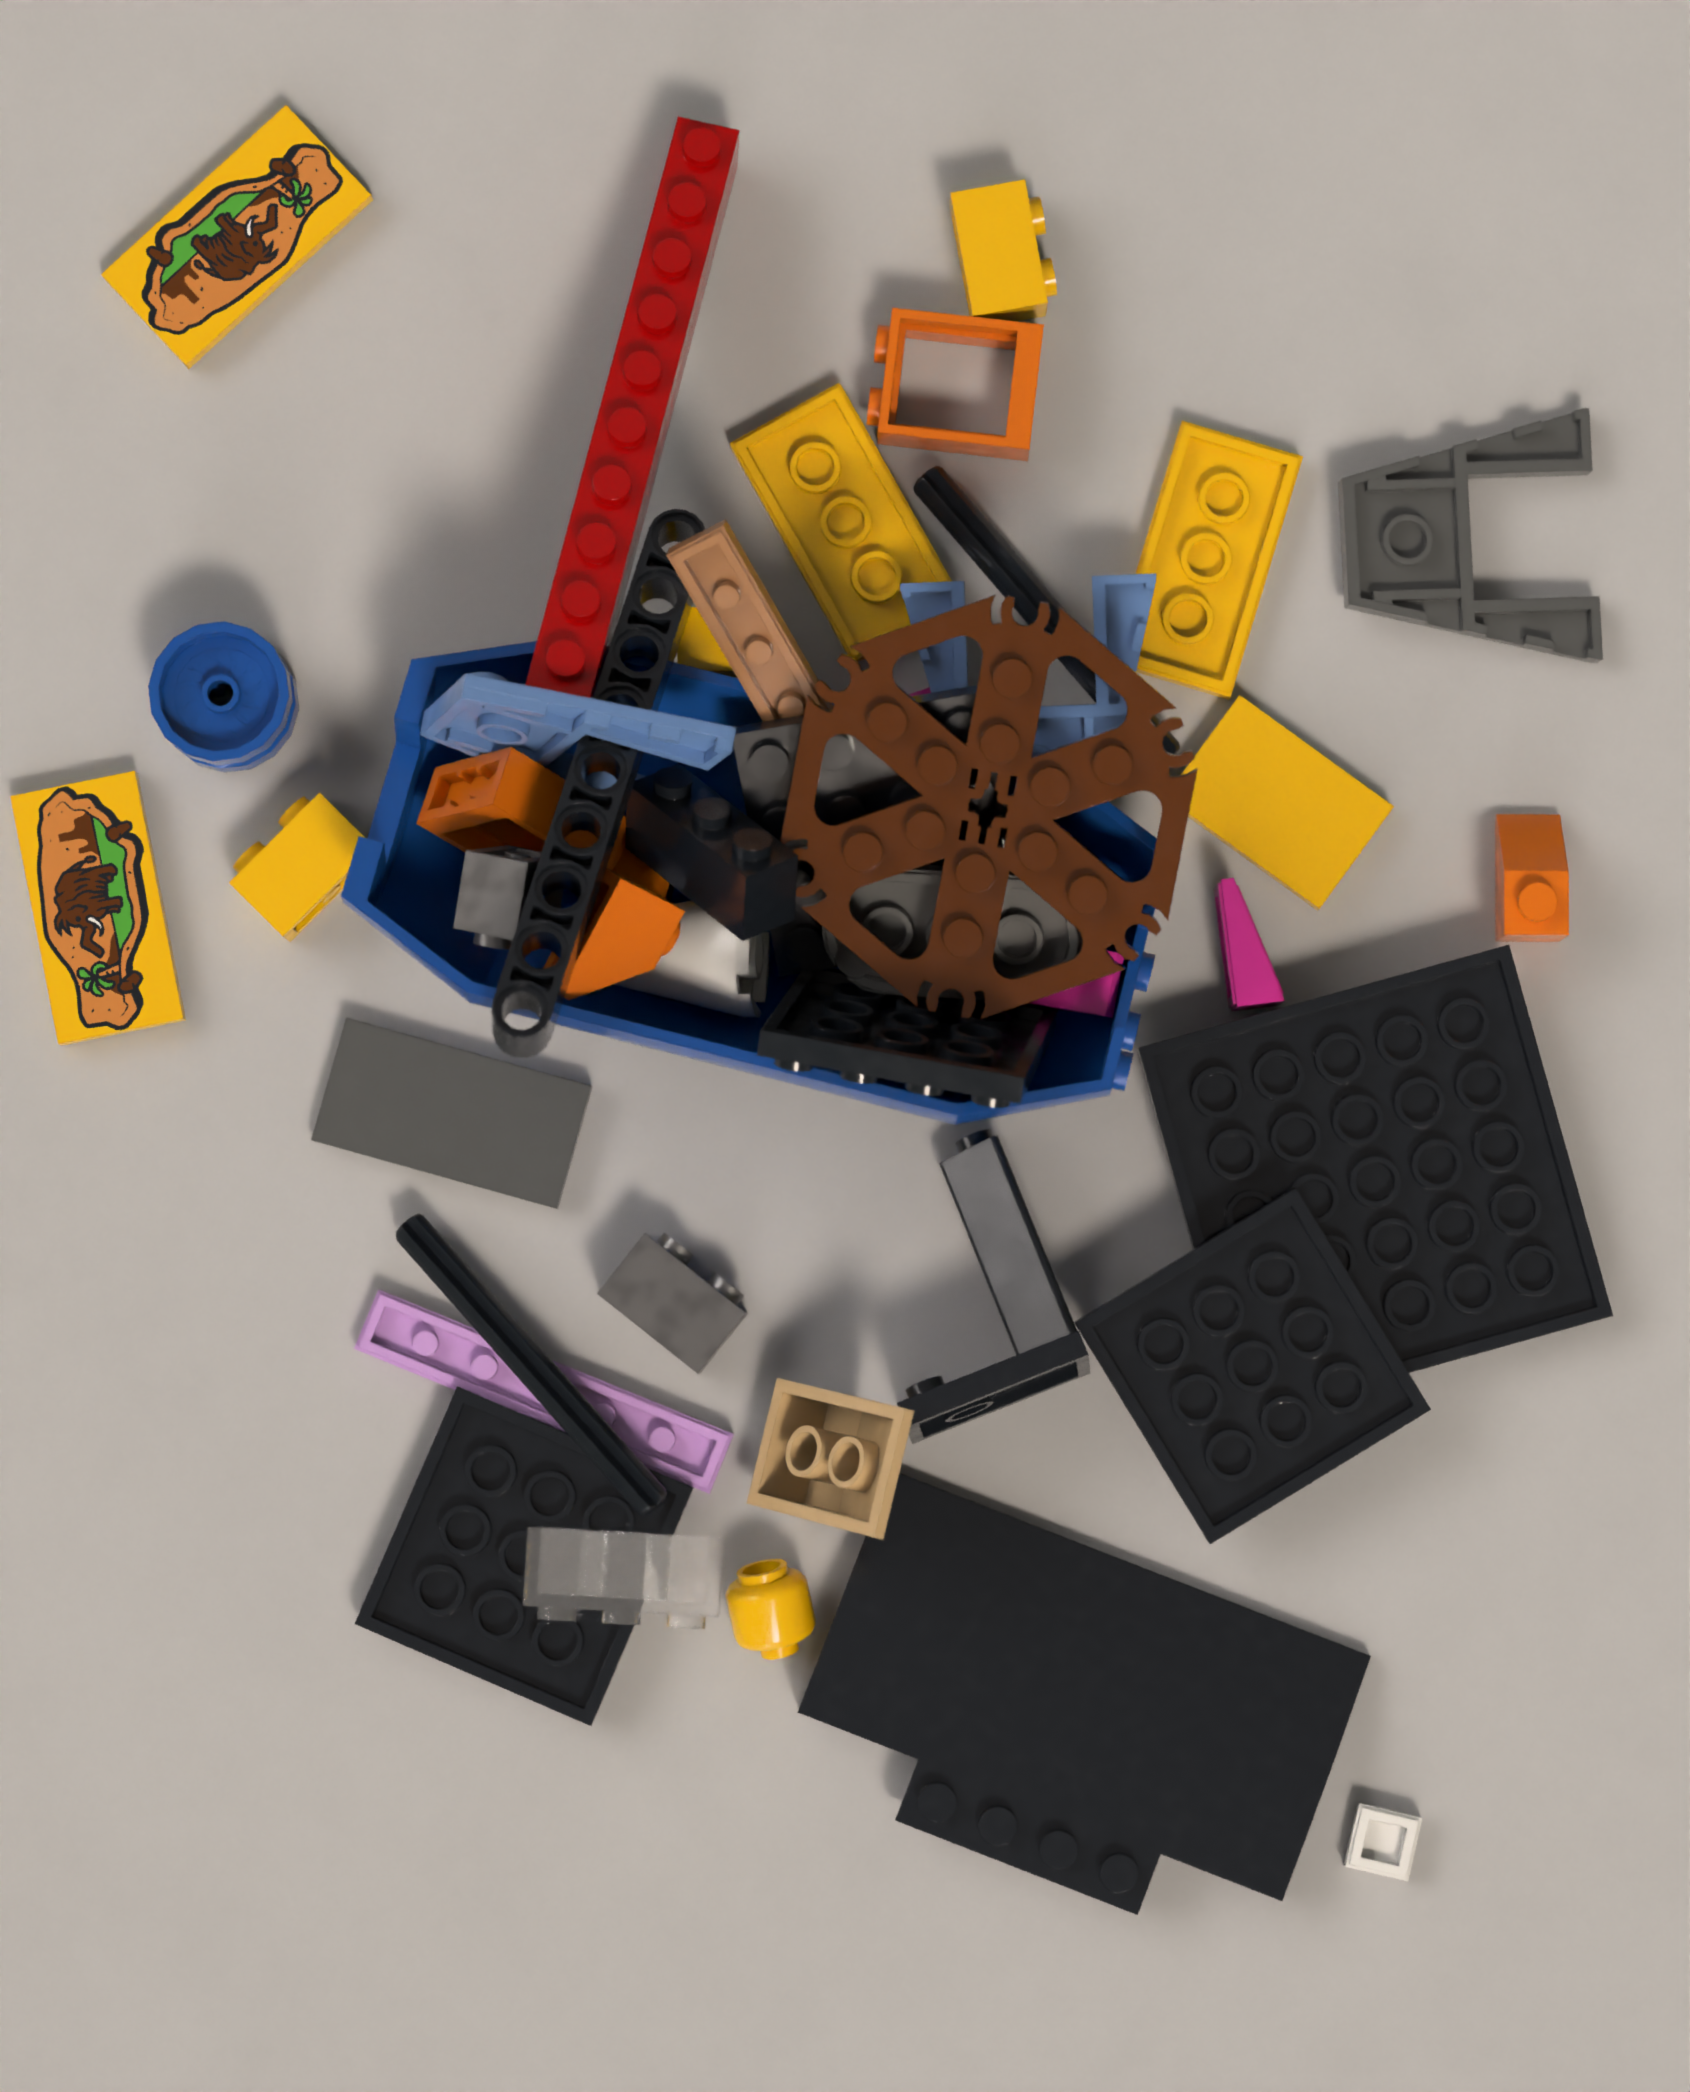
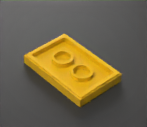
(1282, 803)

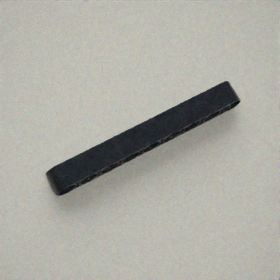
(590, 808)

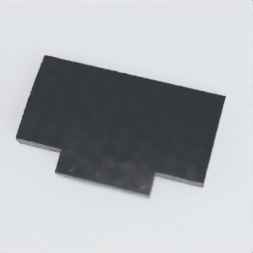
(1080, 1703)

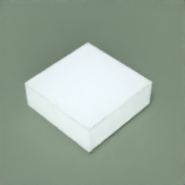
(1382, 1841)

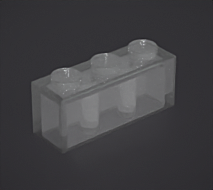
(623, 1575)

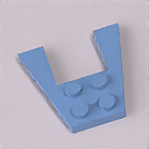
(1119, 621)
(492, 714)

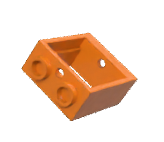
(965, 330)
(499, 802)

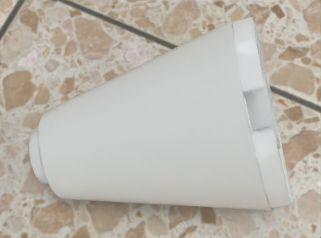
(710, 967)

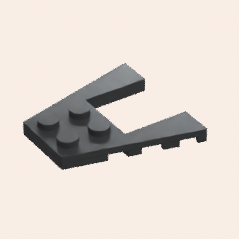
(1412, 548)

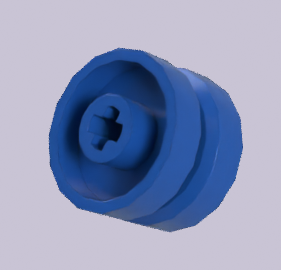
(200, 667)

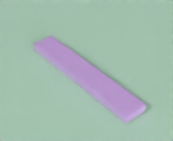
(460, 1357)

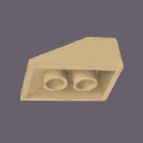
(830, 1458)

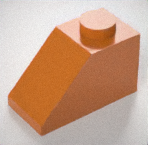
(1530, 879)
(624, 935)

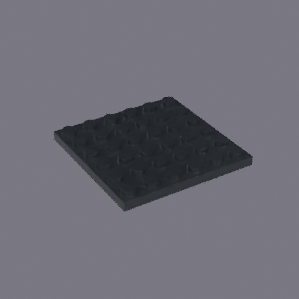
(1413, 1138)

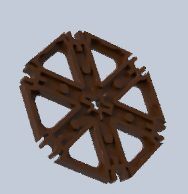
(1046, 789)

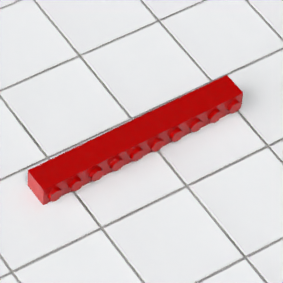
(636, 409)

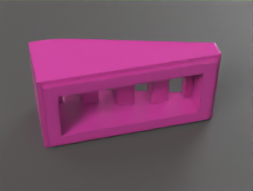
(1246, 965)

